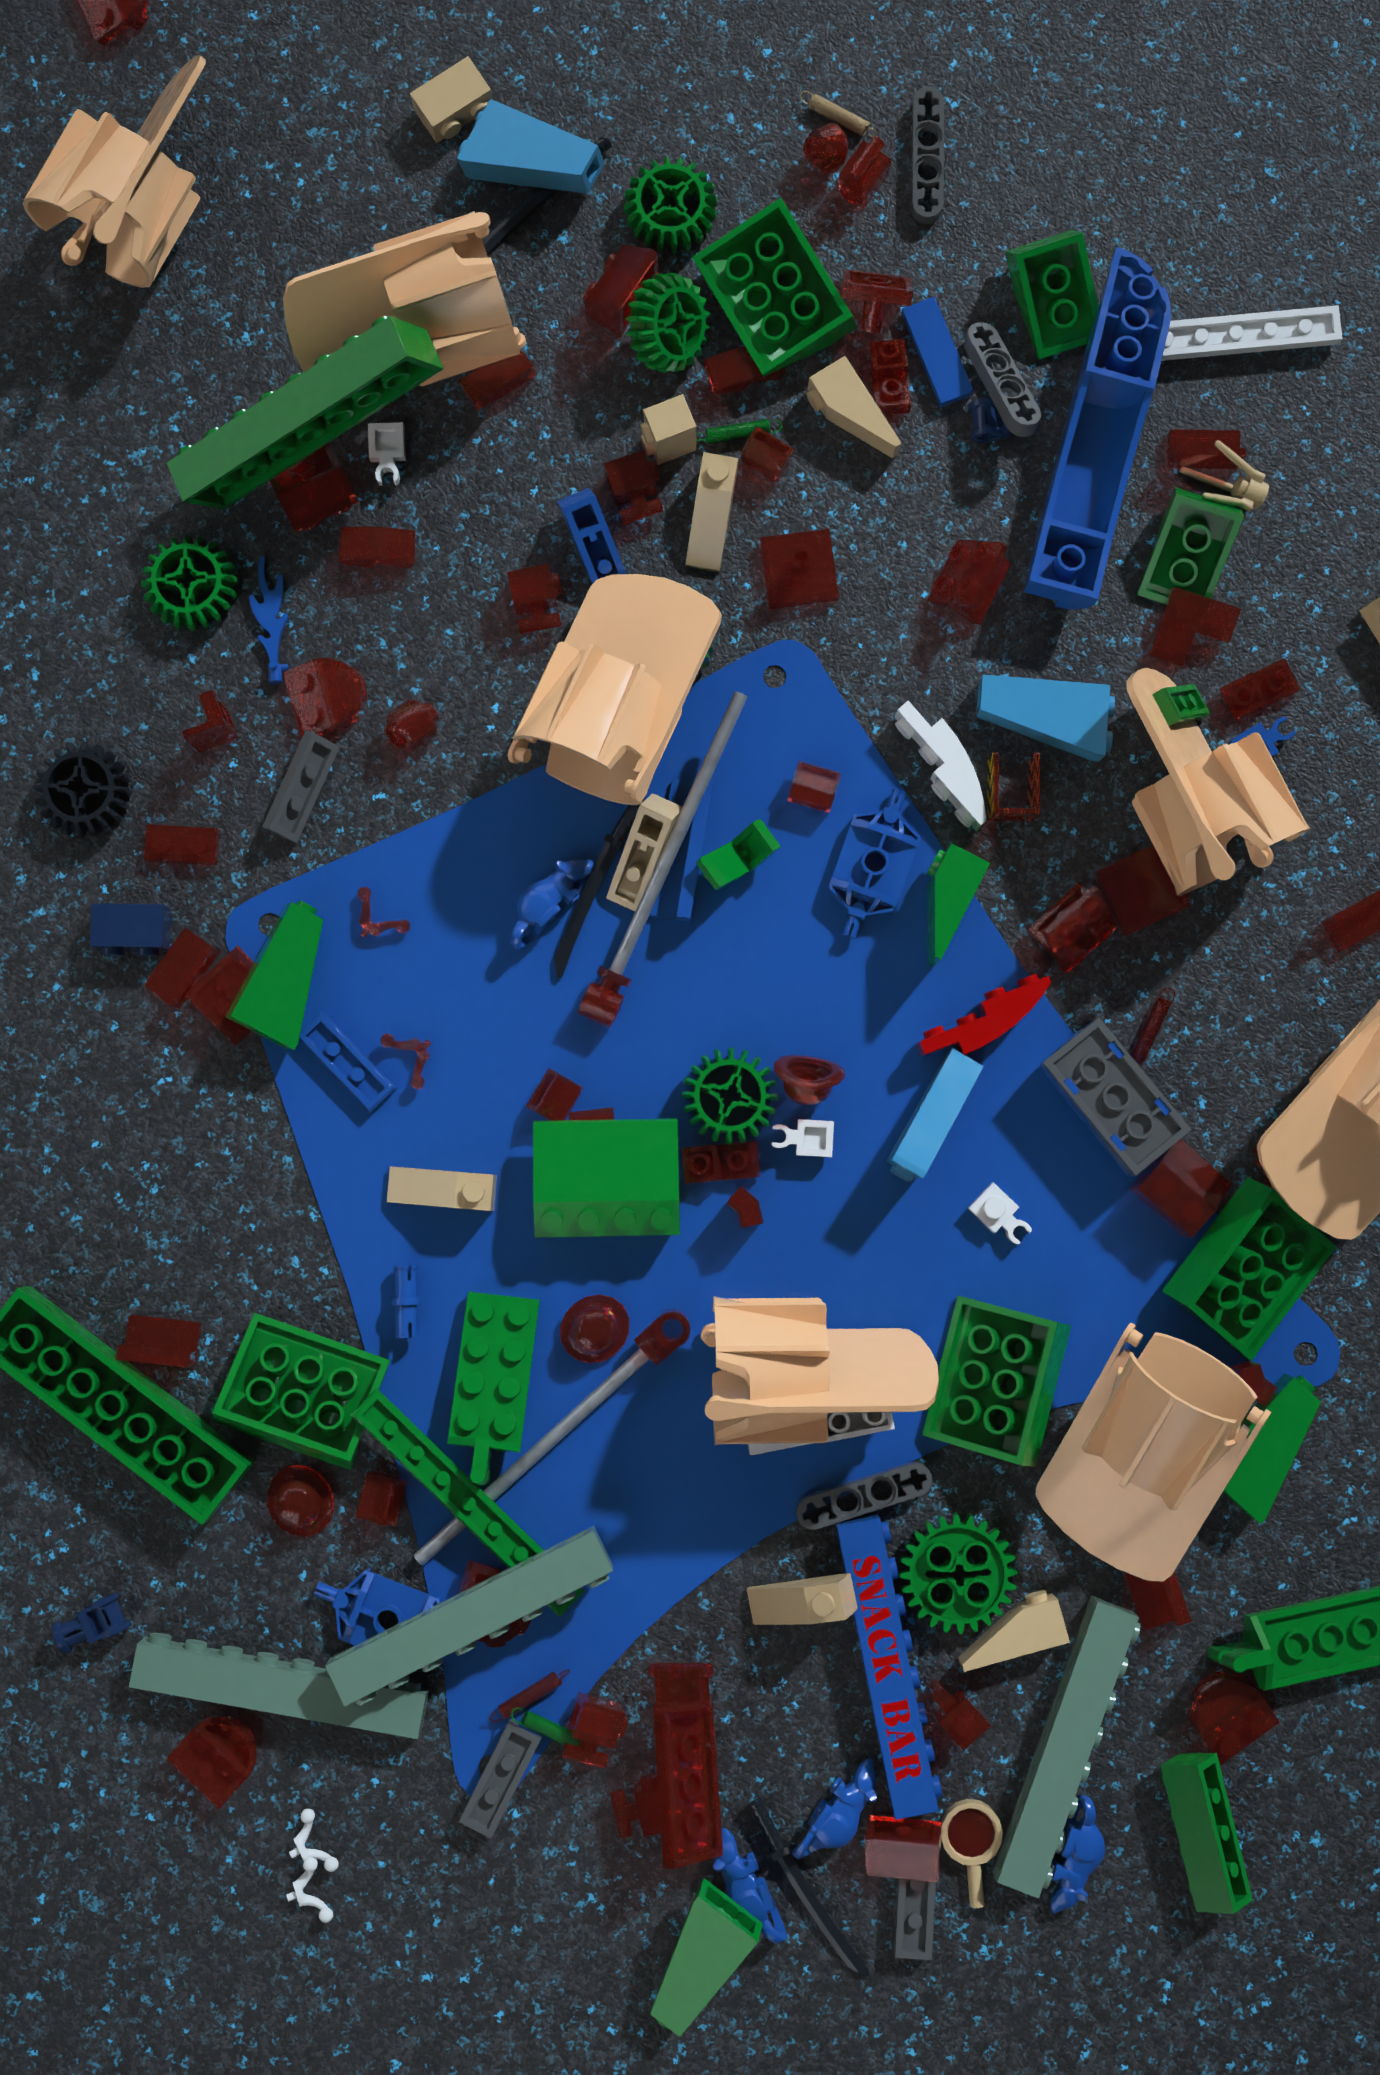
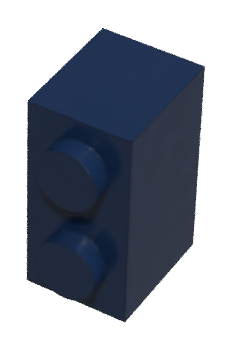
(130, 928)

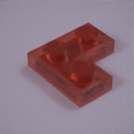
(1191, 614)
(217, 991)

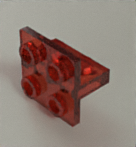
(971, 578)
(1074, 926)

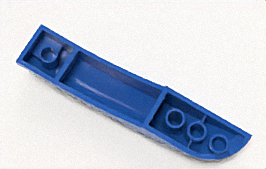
(1100, 435)

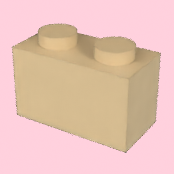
(451, 99)
(668, 430)

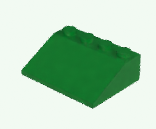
(774, 289)
(606, 1178)
(1249, 1268)
(997, 1381)
(299, 1391)

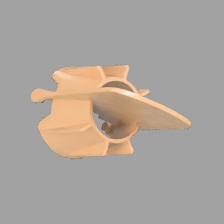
(119, 187)
(424, 278)
(618, 685)
(1208, 796)
(1327, 1141)
(791, 1371)
(1149, 1454)

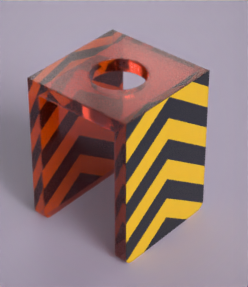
(1028, 814)

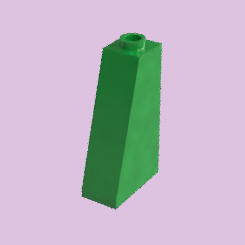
(280, 978)
(1275, 1447)
(707, 1952)

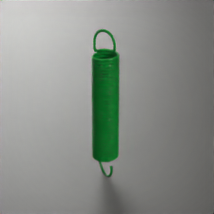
(736, 431)
(546, 1728)

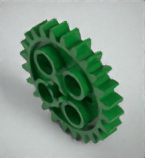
(957, 1606)

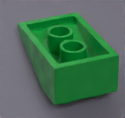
(1054, 291)
(1190, 546)
(949, 892)

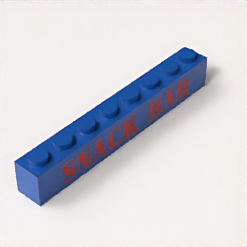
(887, 1667)

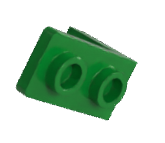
(739, 856)

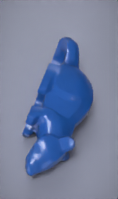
(541, 901)
(837, 1820)
(1079, 1857)
(748, 1890)

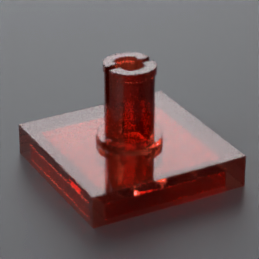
(876, 291)
(799, 569)

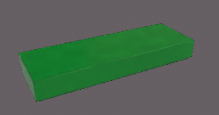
(1181, 704)

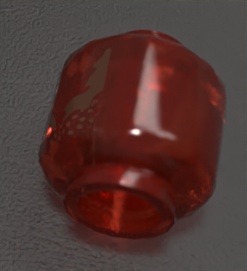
(411, 725)

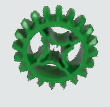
(686, 185)
(667, 322)
(161, 581)
(700, 1085)

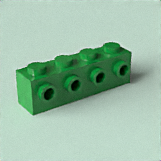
(1206, 1833)

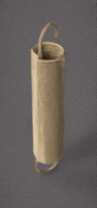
(838, 114)

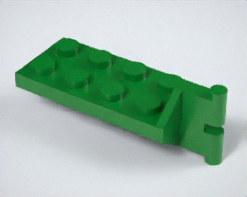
(493, 1378)
(1307, 1640)

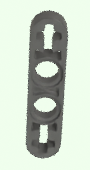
(925, 155)
(996, 380)
(865, 1501)

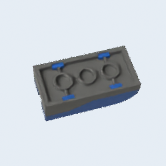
(1114, 1097)

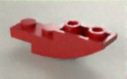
(998, 1012)

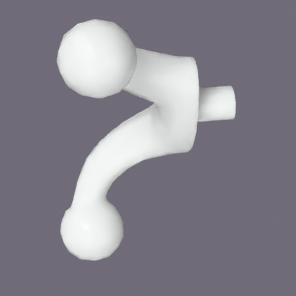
(307, 1816)
(310, 1865)

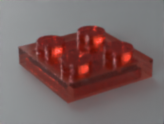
(1140, 891)

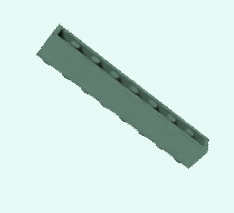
(469, 1616)
(270, 1685)
(1065, 1747)

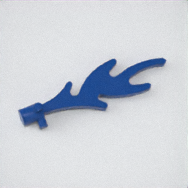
(267, 617)

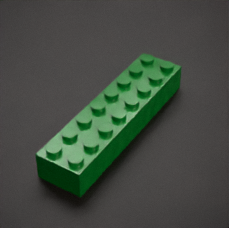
(305, 413)
(118, 1406)

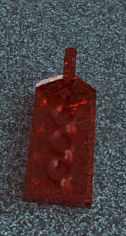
(686, 1763)

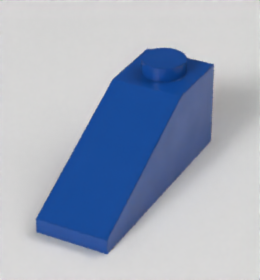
(590, 535)

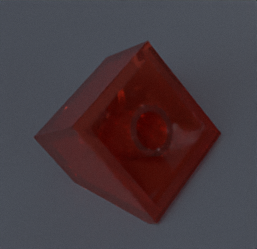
(623, 273)
(314, 489)
(1182, 1188)

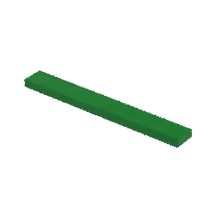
(448, 1484)

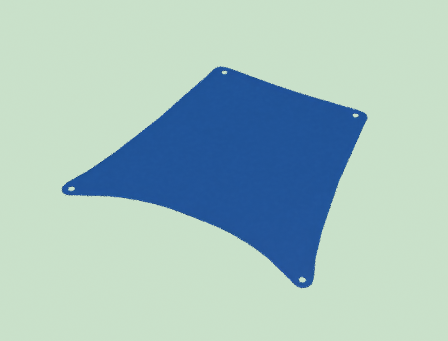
(750, 974)

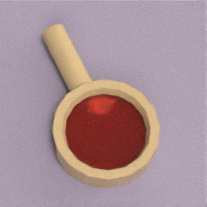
(972, 1838)

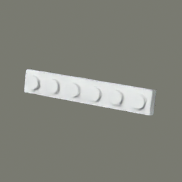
(1253, 332)

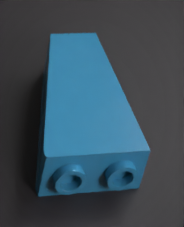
(527, 152)
(1050, 711)
(933, 1116)

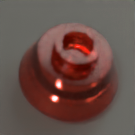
(826, 148)

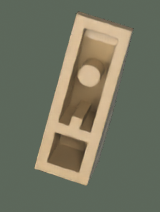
(850, 406)
(711, 512)
(642, 850)
(442, 1188)
(803, 1601)
(1021, 1631)

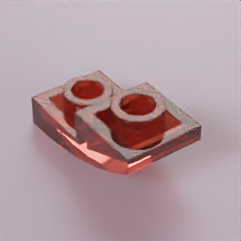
(735, 371)
(889, 376)
(372, 545)
(1260, 689)
(721, 1162)

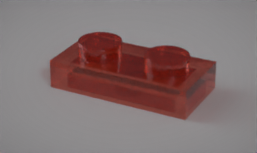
(182, 844)

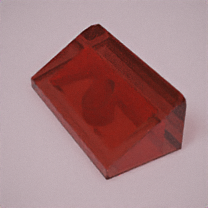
(496, 379)

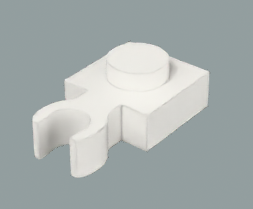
(386, 446)
(810, 1138)
(997, 1210)

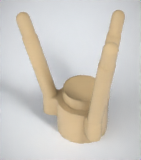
(1248, 490)

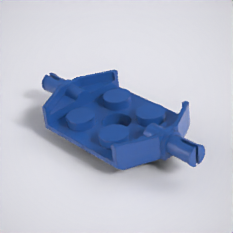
(870, 892)
(364, 1600)

